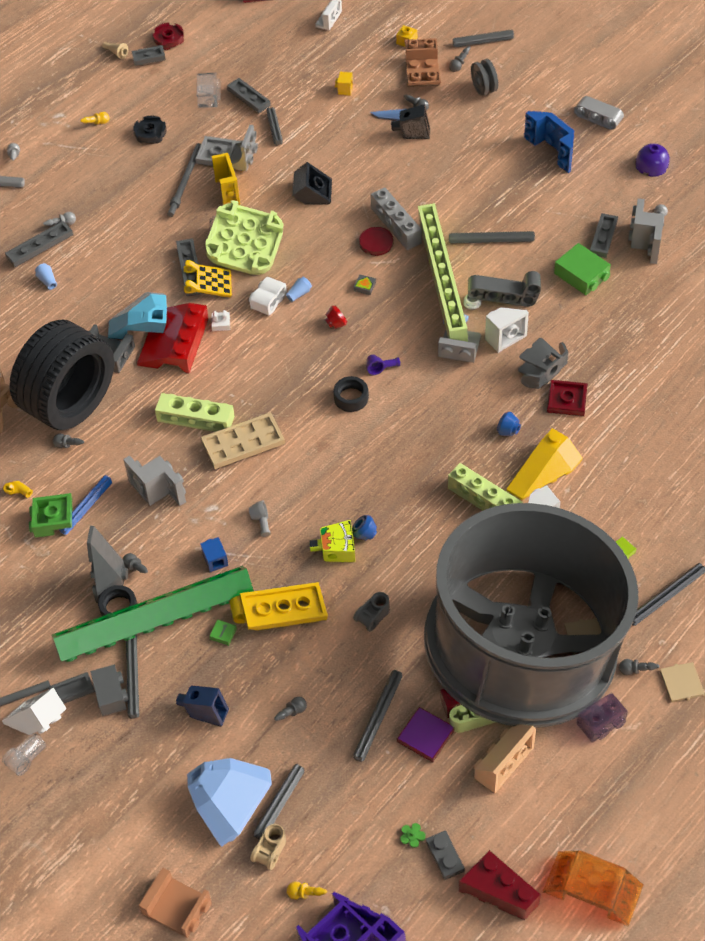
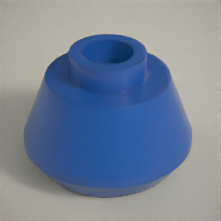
(508, 424)
(364, 528)

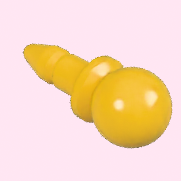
(100, 118)
(296, 890)

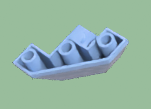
(227, 794)

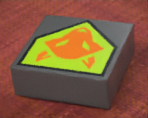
(365, 284)

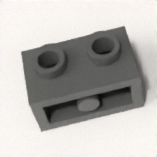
(108, 689)

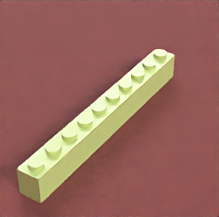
(442, 273)

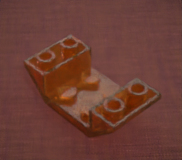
(595, 883)

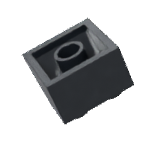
(311, 185)

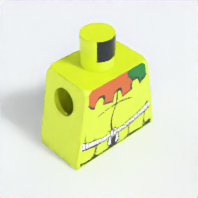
(335, 543)

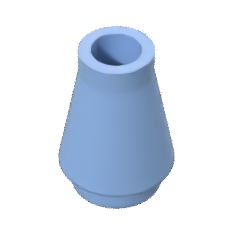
(45, 275)
(298, 289)

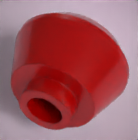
(335, 317)

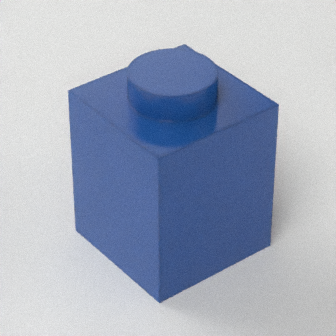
(214, 554)

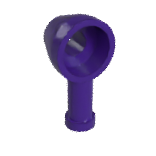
(376, 365)

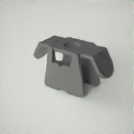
(538, 367)

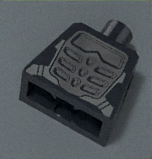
(413, 123)

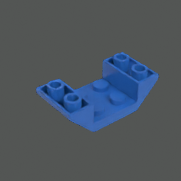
(548, 127)

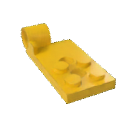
(262, 612)

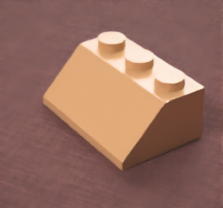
(505, 756)

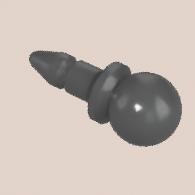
(456, 64)
(417, 101)
(66, 441)
(134, 563)
(629, 667)
(296, 706)

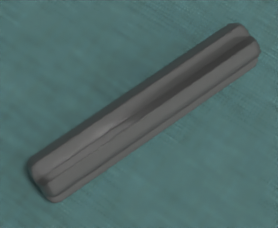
(274, 126)

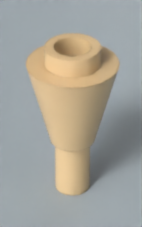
(118, 49)

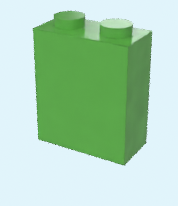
(582, 269)

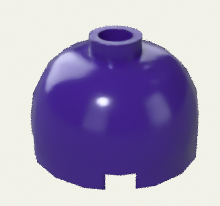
(652, 160)

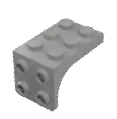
(240, 152)

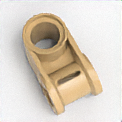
(268, 850)

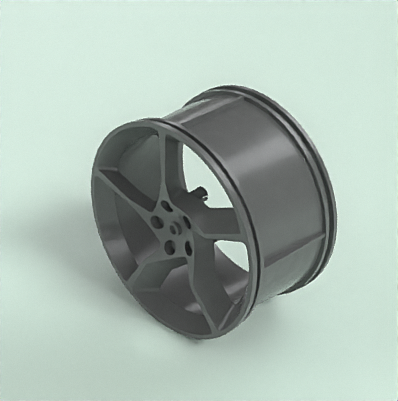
(504, 668)

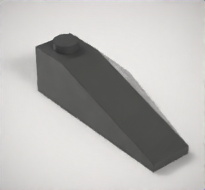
(106, 564)

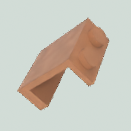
(174, 904)

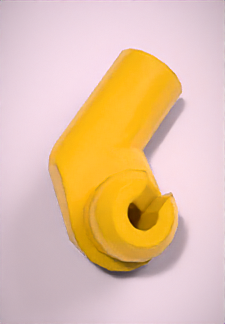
(17, 487)

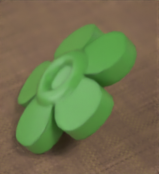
(412, 835)

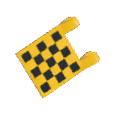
(208, 280)

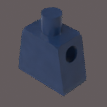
(204, 704)

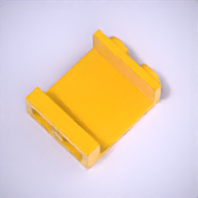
(226, 176)

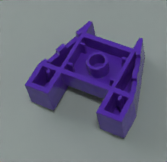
(352, 923)

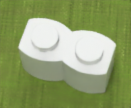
(268, 295)

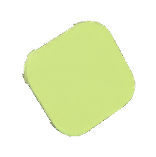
(244, 238)

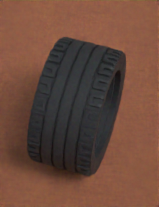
(61, 374)

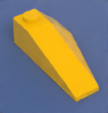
(549, 460)

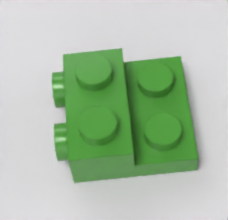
(50, 514)

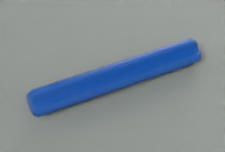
(88, 501)

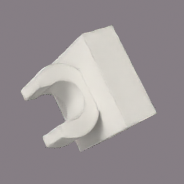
(220, 321)

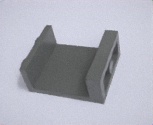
(120, 349)

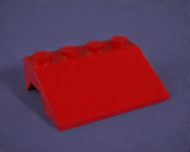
(180, 338)

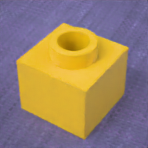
(405, 33)
(344, 83)

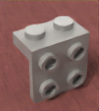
(459, 349)

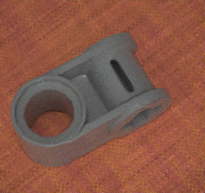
(370, 613)

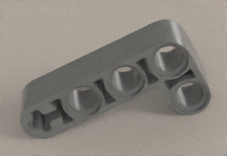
(506, 291)

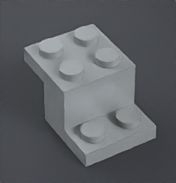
(646, 230)
(155, 480)

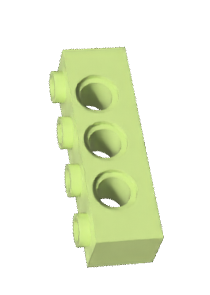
(194, 412)
(478, 489)

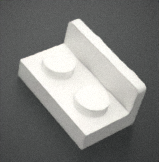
(329, 15)

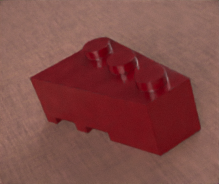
(499, 885)

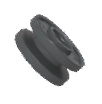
(484, 77)

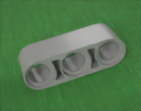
(598, 112)

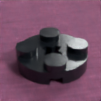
(142, 131)

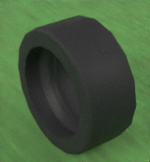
(351, 383)
(112, 593)

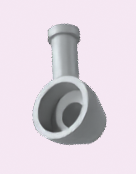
(259, 512)

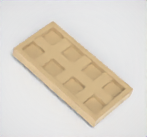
(242, 440)

